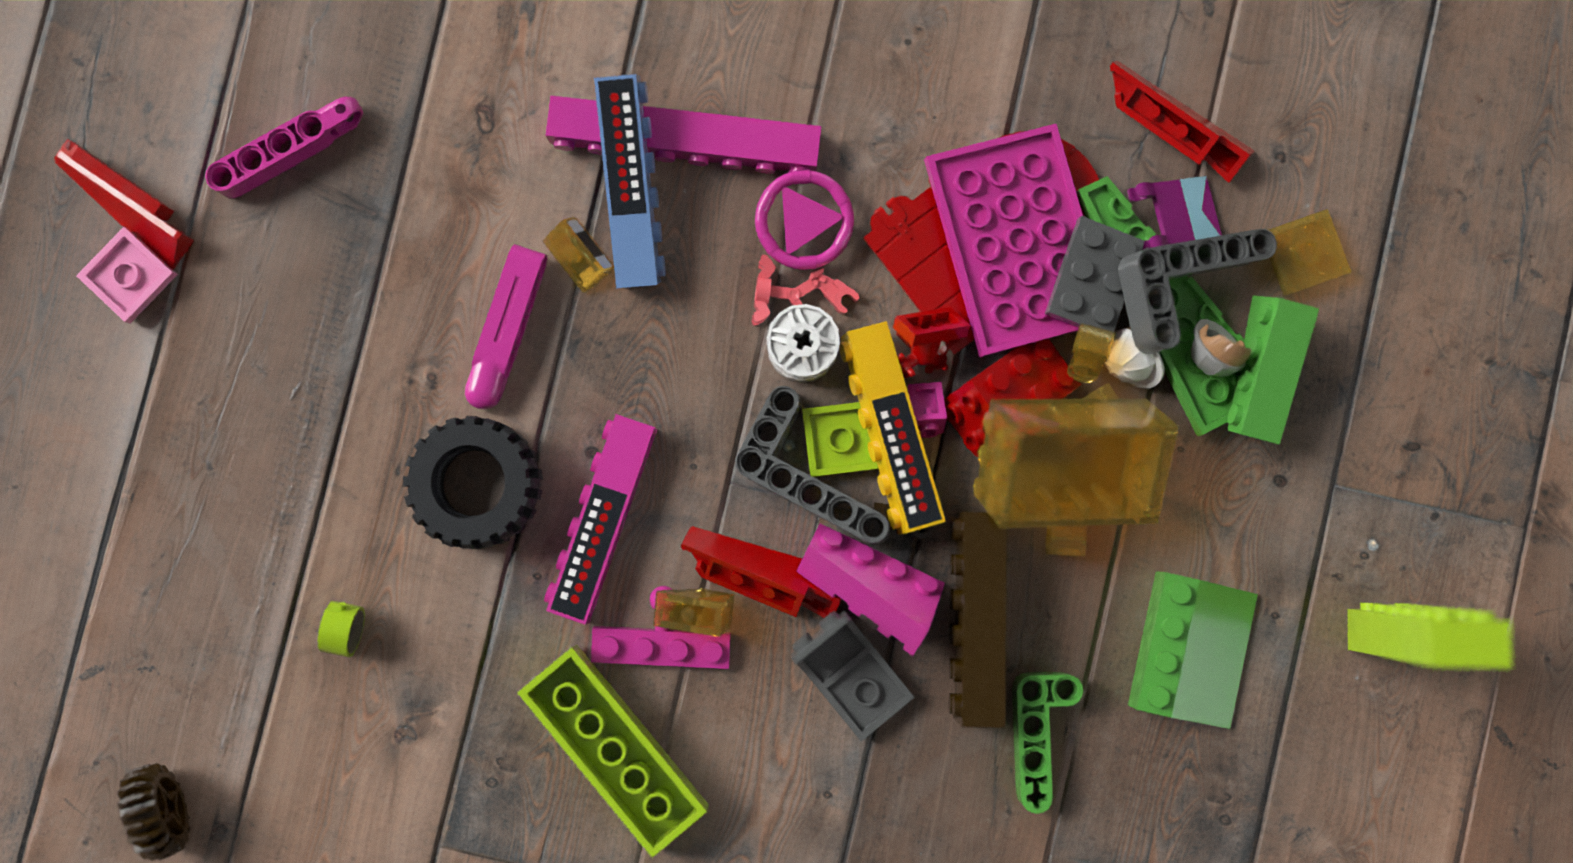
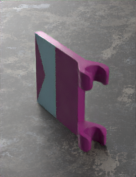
(1182, 210)

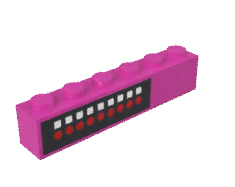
(601, 519)

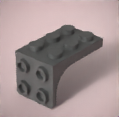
(851, 674)

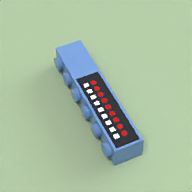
(628, 180)

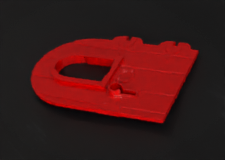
(917, 252)

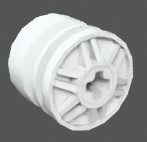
(812, 361)

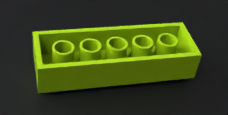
(1430, 635)
(614, 750)

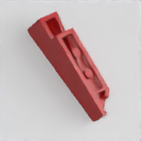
(1178, 123)
(125, 202)
(756, 573)

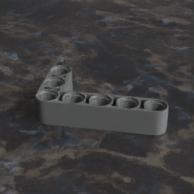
(1179, 261)
(800, 481)

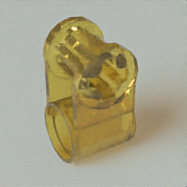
(1090, 352)

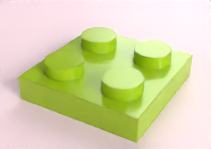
(836, 440)

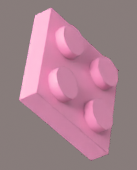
(126, 275)

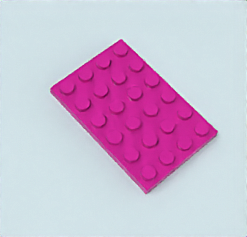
(1007, 228)

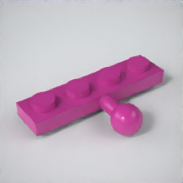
(659, 646)

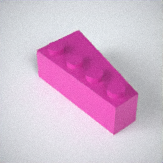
(873, 585)

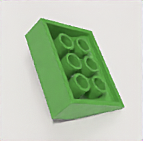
(1192, 650)

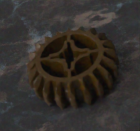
(153, 812)

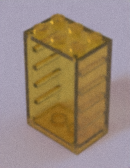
(1074, 462)

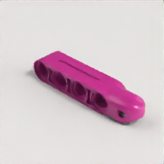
(268, 146)
(504, 326)

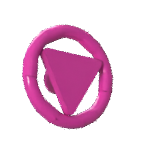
(804, 219)

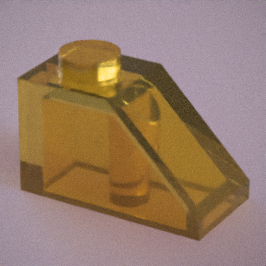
(694, 610)

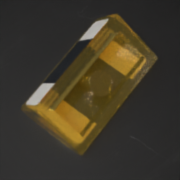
(578, 253)

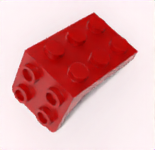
(1023, 373)

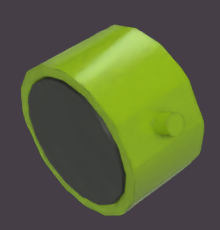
(341, 628)

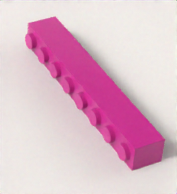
(695, 137)

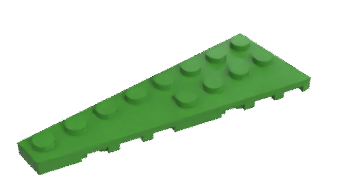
(1202, 396)

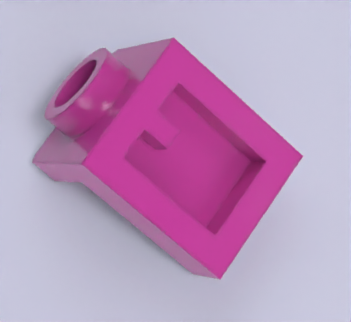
(928, 408)

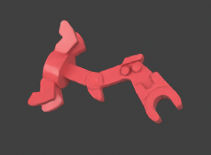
(831, 289)

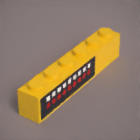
(891, 428)

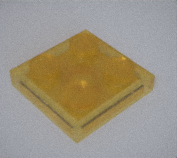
(1308, 253)

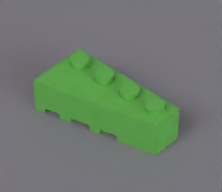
(1265, 388)

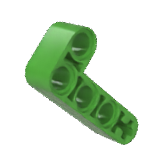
(1040, 739)

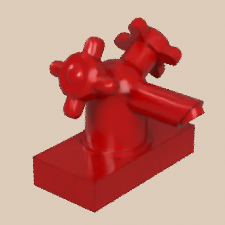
(924, 334)

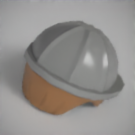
(1216, 349)

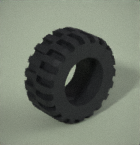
(428, 472)

